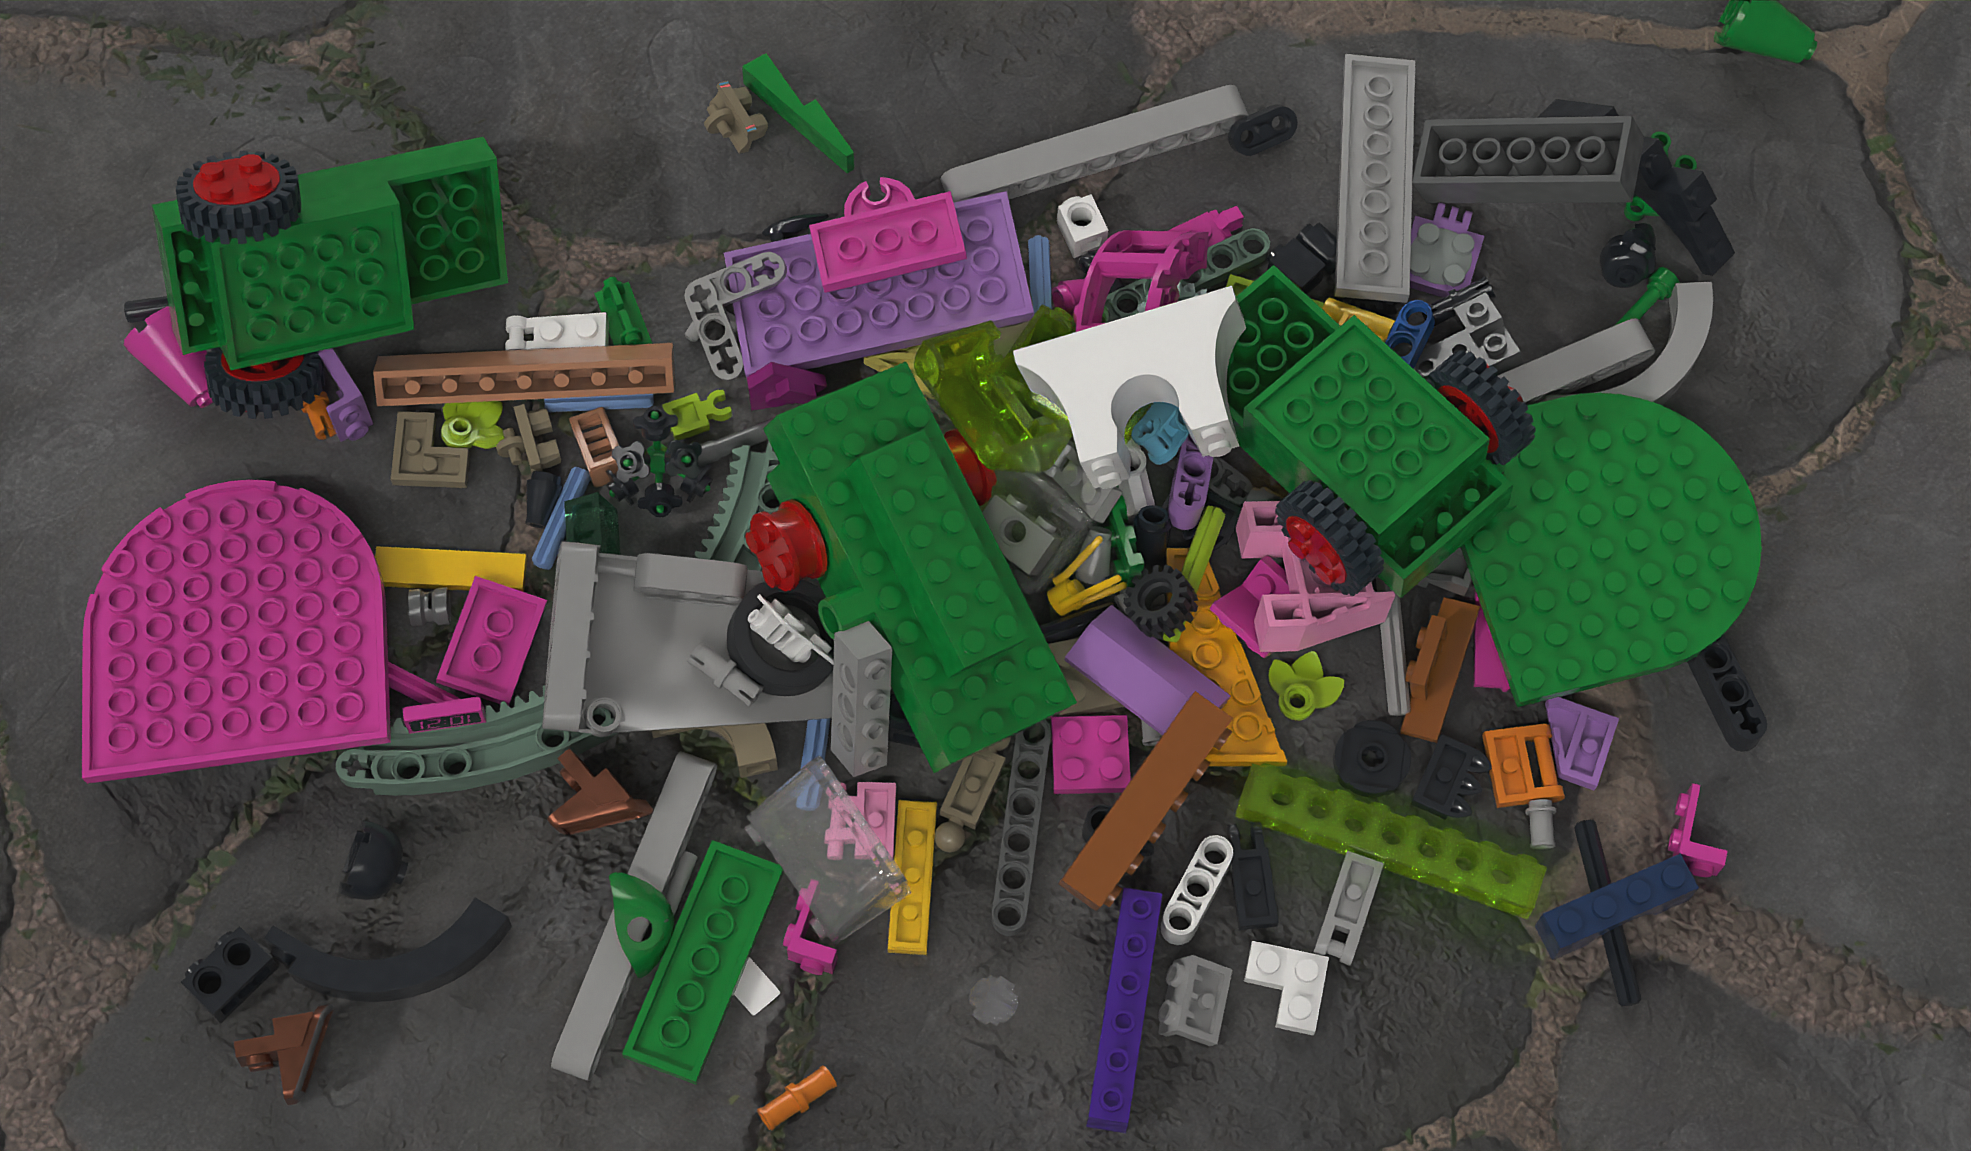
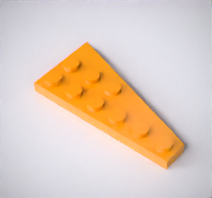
(1221, 658)

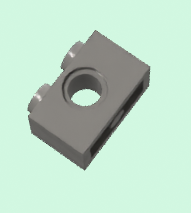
(1040, 537)

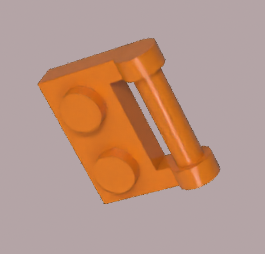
(1511, 767)

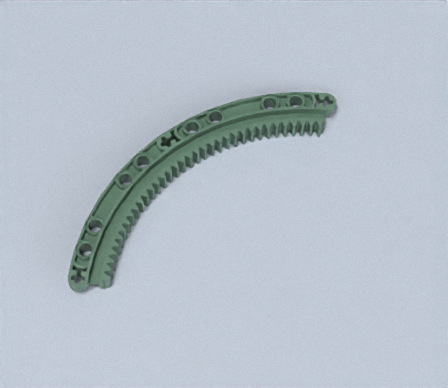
(513, 739)

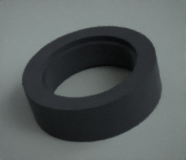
(742, 650)

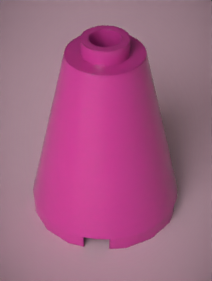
(161, 354)

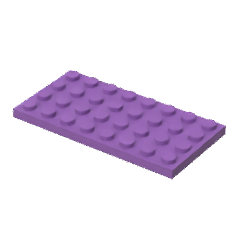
(813, 328)

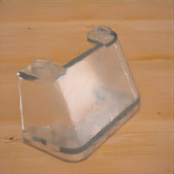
(828, 851)

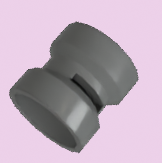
(421, 610)

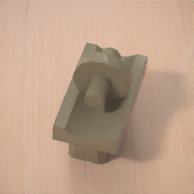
(730, 117)
(530, 424)

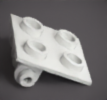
(786, 632)

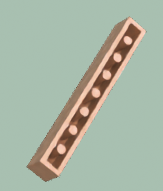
(524, 374)

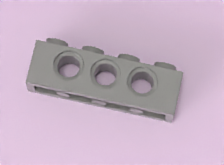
(861, 698)

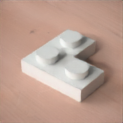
(1297, 975)

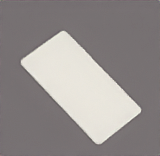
(755, 988)

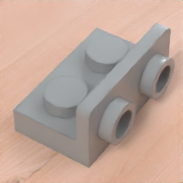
(1195, 1000)

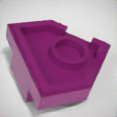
(783, 385)

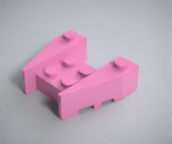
(1313, 608)

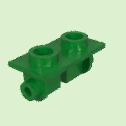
(624, 316)

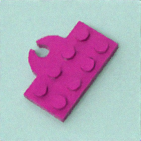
(886, 236)

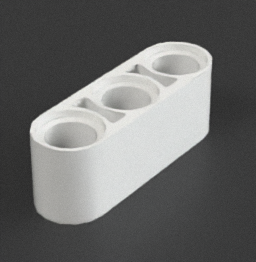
(1199, 872)

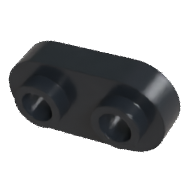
(1260, 130)

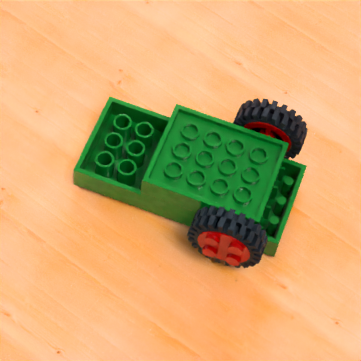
(319, 260)
(1373, 455)

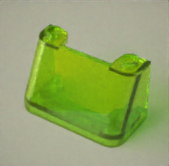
(966, 383)

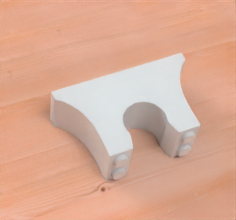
(1150, 357)

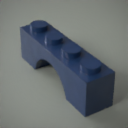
(1604, 909)

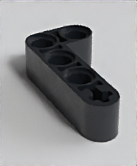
(1727, 713)

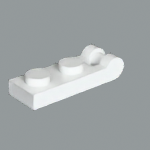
(558, 331)

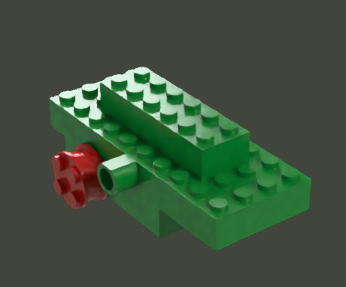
(900, 541)

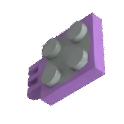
(1443, 252)

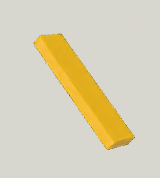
(449, 568)
(915, 859)

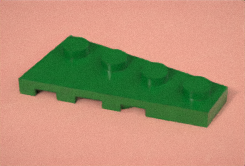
(1123, 539)

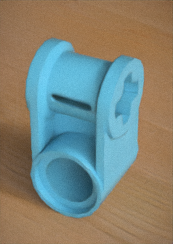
(1162, 427)

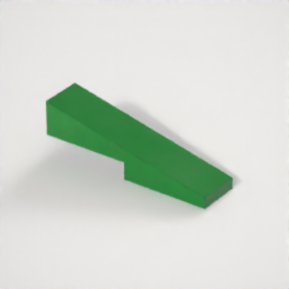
(810, 119)

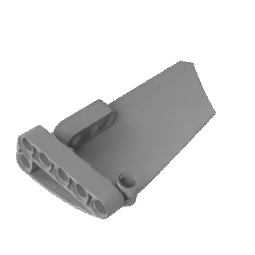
(626, 641)

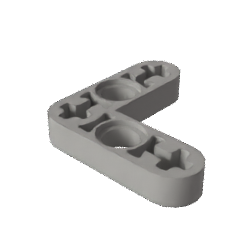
(722, 297)

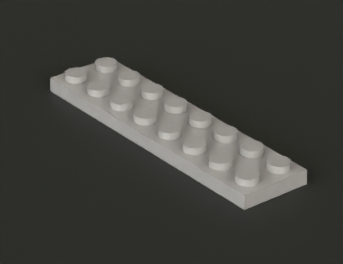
(1375, 179)

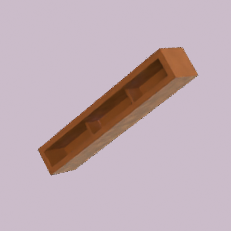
(1145, 802)

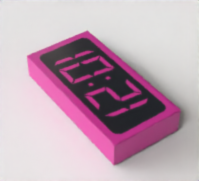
(444, 715)

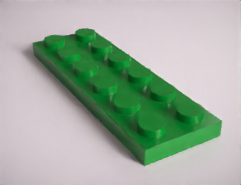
(703, 962)

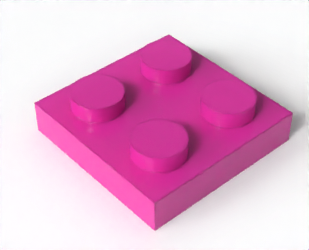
(1090, 754)

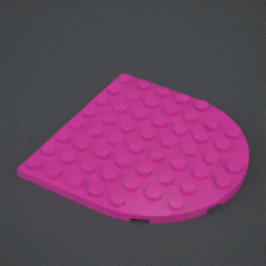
(234, 636)

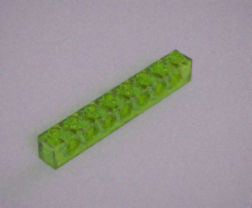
(1401, 858)

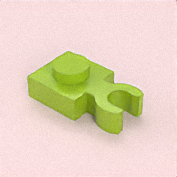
(694, 414)

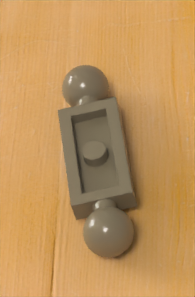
(969, 795)

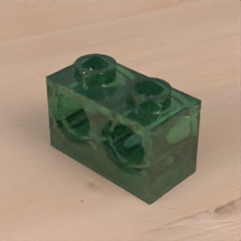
(594, 522)

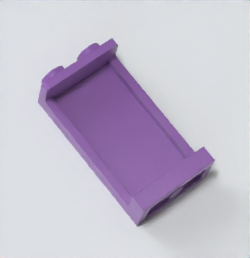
(349, 413)

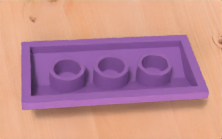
(1139, 670)

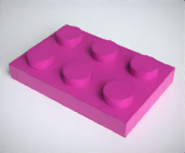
(491, 641)

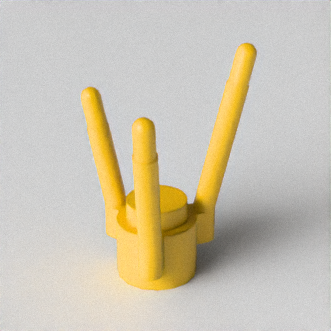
(1072, 595)

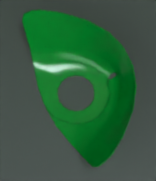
(640, 899)

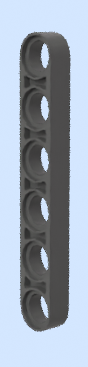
(1020, 824)

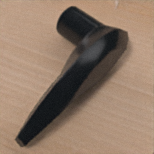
(792, 225)

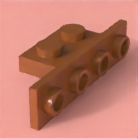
(1438, 667)

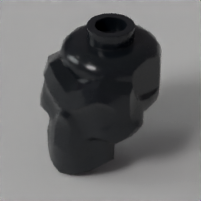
(1629, 257)

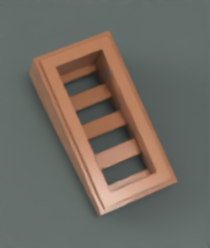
(597, 465)

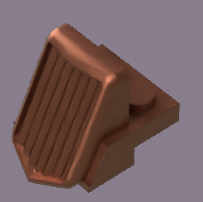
(598, 799)

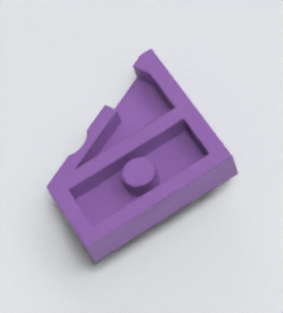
(1579, 740)

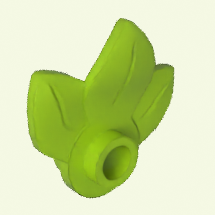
(476, 420)
(1305, 682)

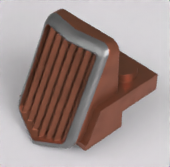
(294, 1045)

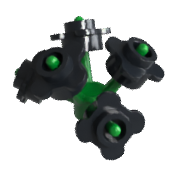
(675, 459)

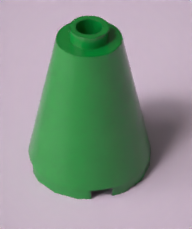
(1765, 30)

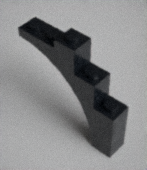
(1674, 193)

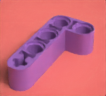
(1189, 461)

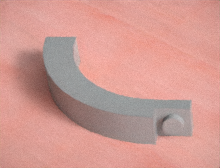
(1689, 325)

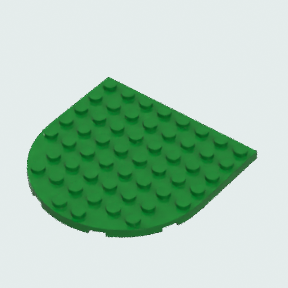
(1616, 548)

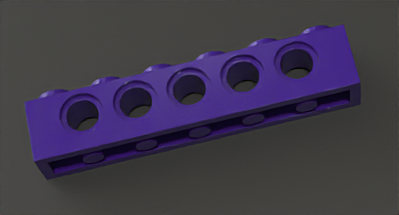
(1124, 1010)

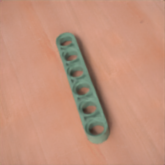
(1210, 276)

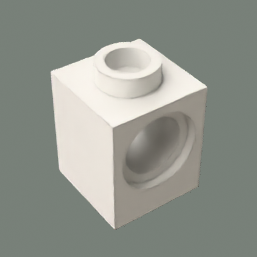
(1081, 238)

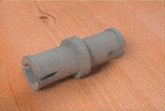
(725, 674)

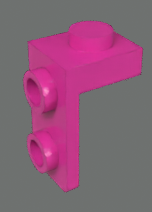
(1700, 858)
(811, 955)

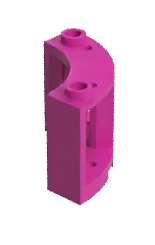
(1140, 255)

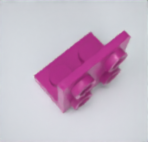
(1240, 606)

